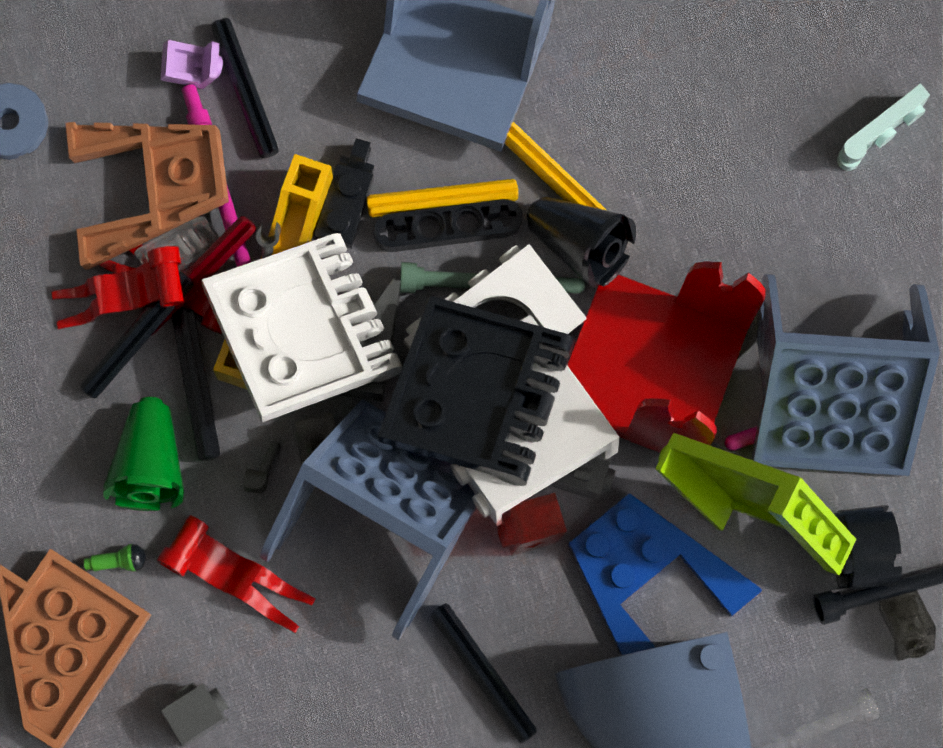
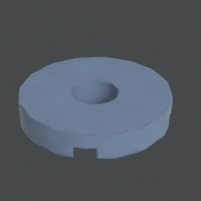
(32, 121)

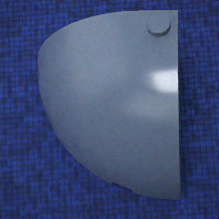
(660, 698)

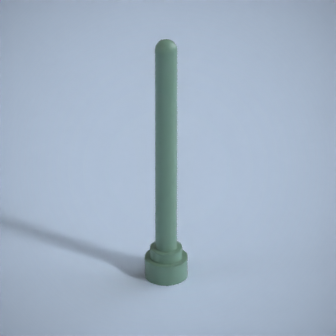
(415, 278)

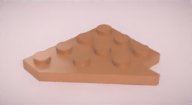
(63, 642)

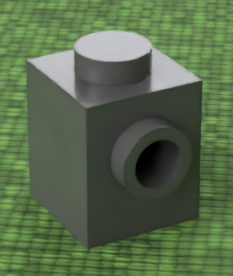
(195, 712)

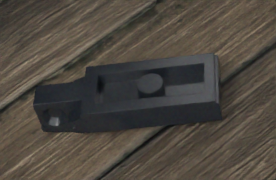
(347, 195)

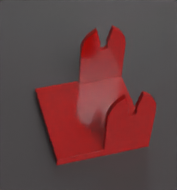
(663, 358)

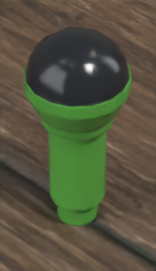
(129, 557)

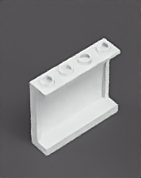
(570, 439)

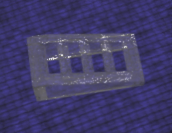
(197, 235)

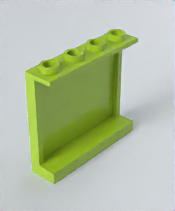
(726, 482)

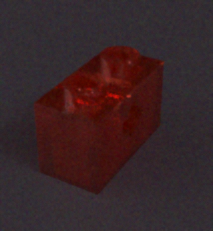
(532, 525)

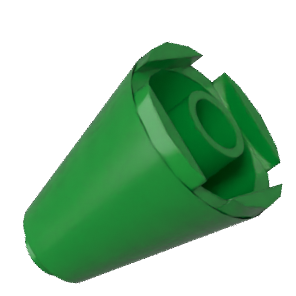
(146, 460)

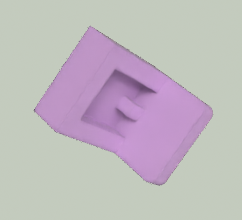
(190, 63)

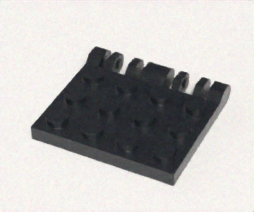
(468, 386)

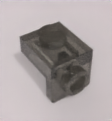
(909, 625)

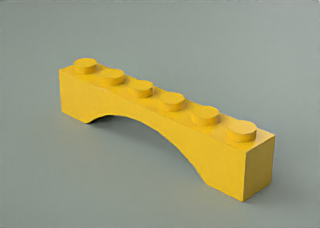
(298, 216)

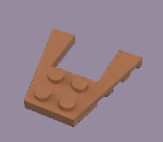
(181, 174)

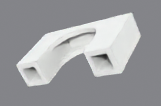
(525, 282)

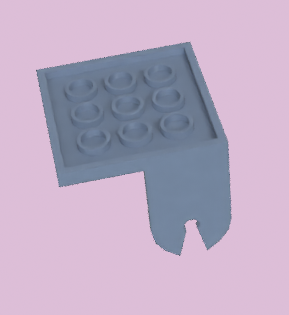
(456, 65)
(842, 397)
(387, 484)

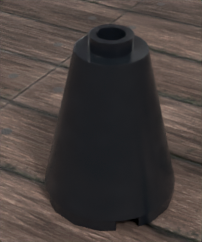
(583, 237)

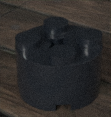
(874, 549)

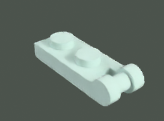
(882, 128)

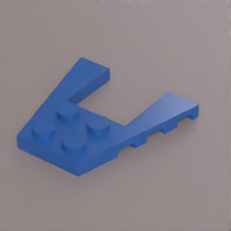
(633, 546)

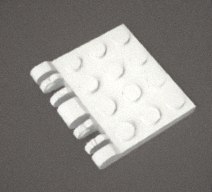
(298, 328)

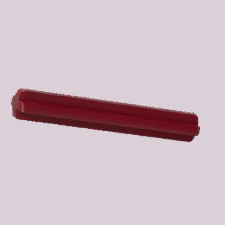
(216, 256)

